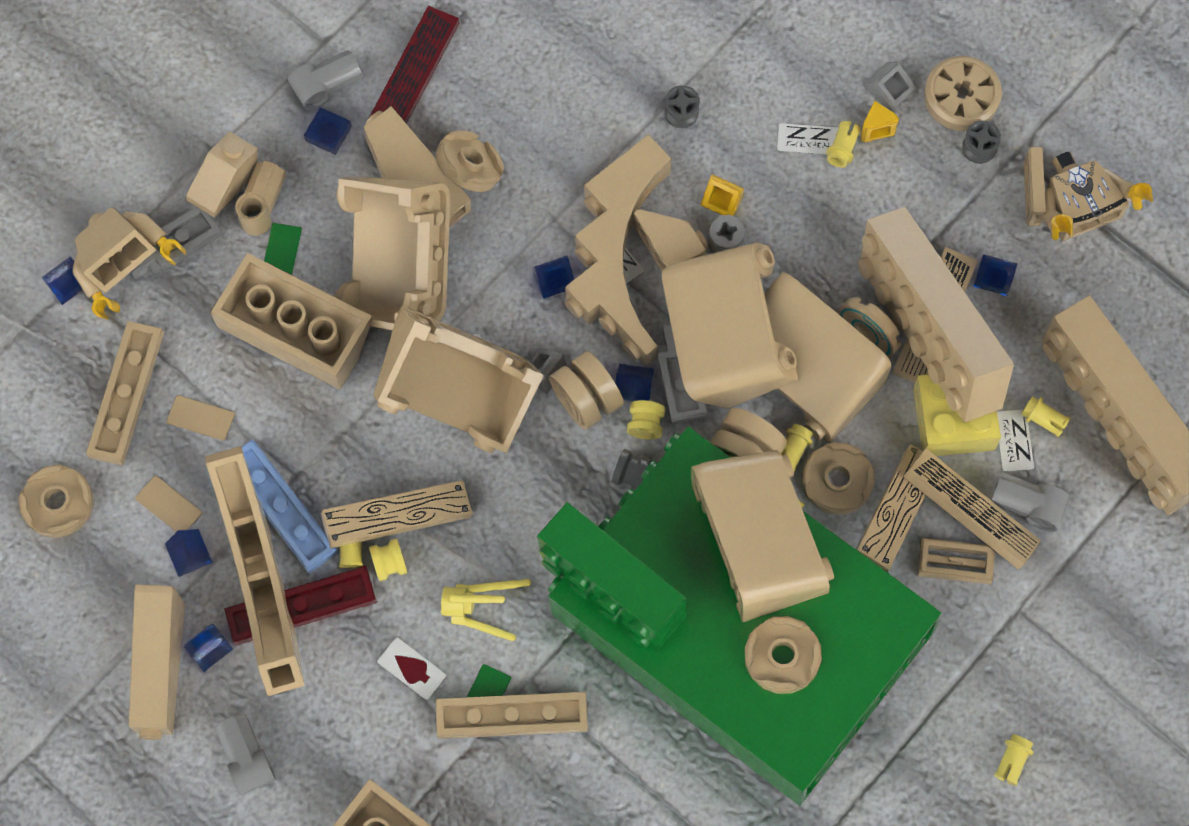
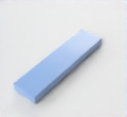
(287, 512)

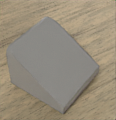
(891, 84)

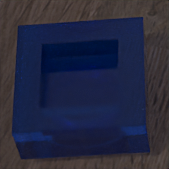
(327, 130)

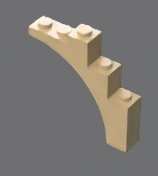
(602, 244)
(258, 572)

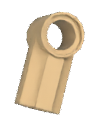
(260, 196)

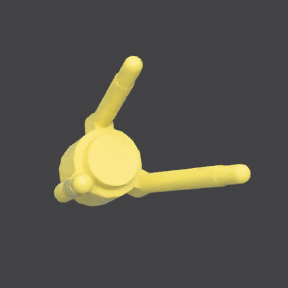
(460, 601)

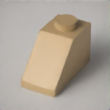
(223, 174)
(668, 238)

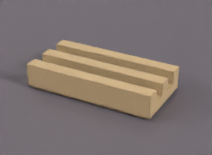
(1034, 186)
(951, 574)

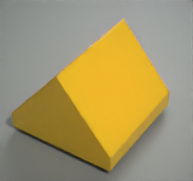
(879, 123)
(722, 196)

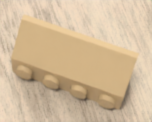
(292, 321)

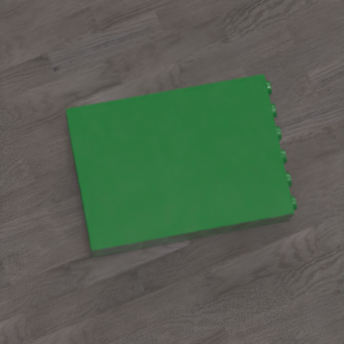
(865, 628)

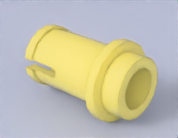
(841, 151)
(1045, 416)
(797, 440)
(351, 556)
(1014, 757)

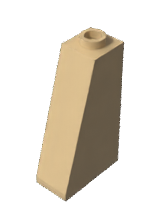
(404, 156)
(155, 659)

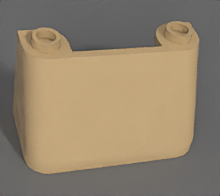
(396, 246)
(725, 326)
(835, 362)
(456, 380)
(761, 532)

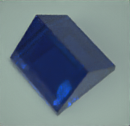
(995, 274)
(553, 276)
(62, 281)
(634, 382)
(188, 551)
(208, 647)

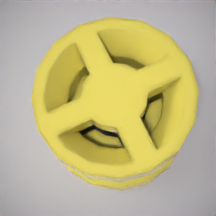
(646, 420)
(388, 559)

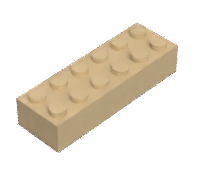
(935, 315)
(1123, 401)

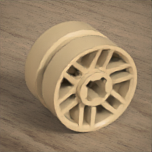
(586, 390)
(747, 434)

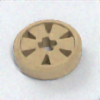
(943, 87)

